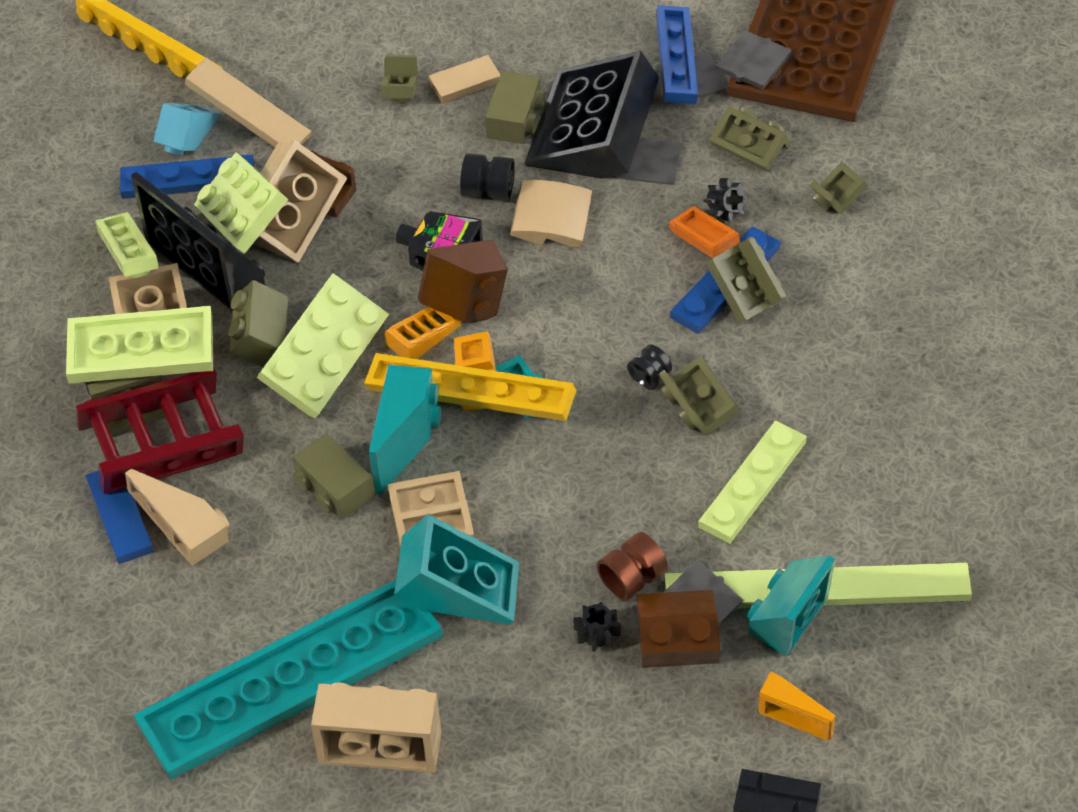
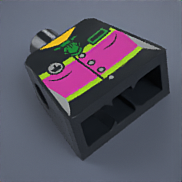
(437, 231)

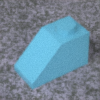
(183, 126)

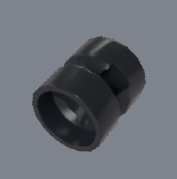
(486, 176)

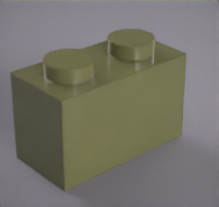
(514, 107)
(257, 322)
(333, 477)

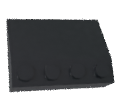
(594, 117)
(192, 244)

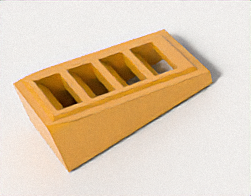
(420, 344)
(794, 708)

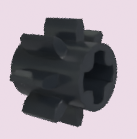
(726, 191)
(597, 626)

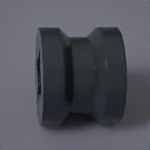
(649, 365)

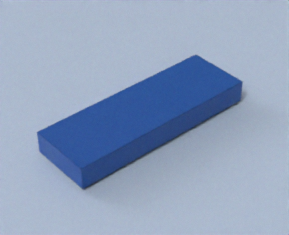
(121, 521)

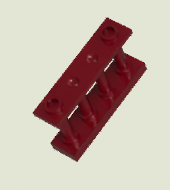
(167, 459)

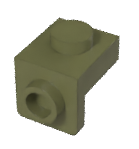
(400, 78)
(838, 189)

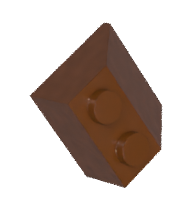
(464, 280)
(678, 628)

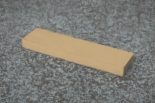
(245, 105)

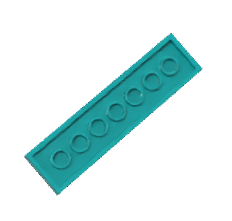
(283, 678)

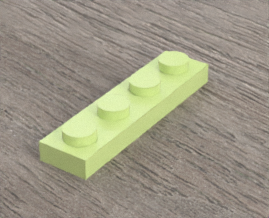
(127, 245)
(752, 482)

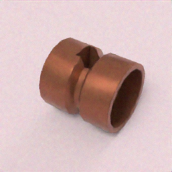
(634, 565)

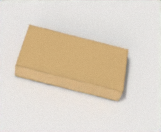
(464, 79)

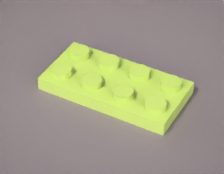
(240, 202)
(139, 344)
(323, 346)

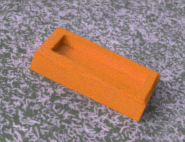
(704, 232)

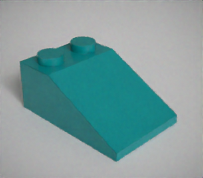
(402, 422)
(455, 573)
(791, 603)

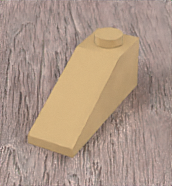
(181, 516)

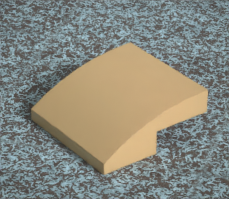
(551, 212)
(433, 495)

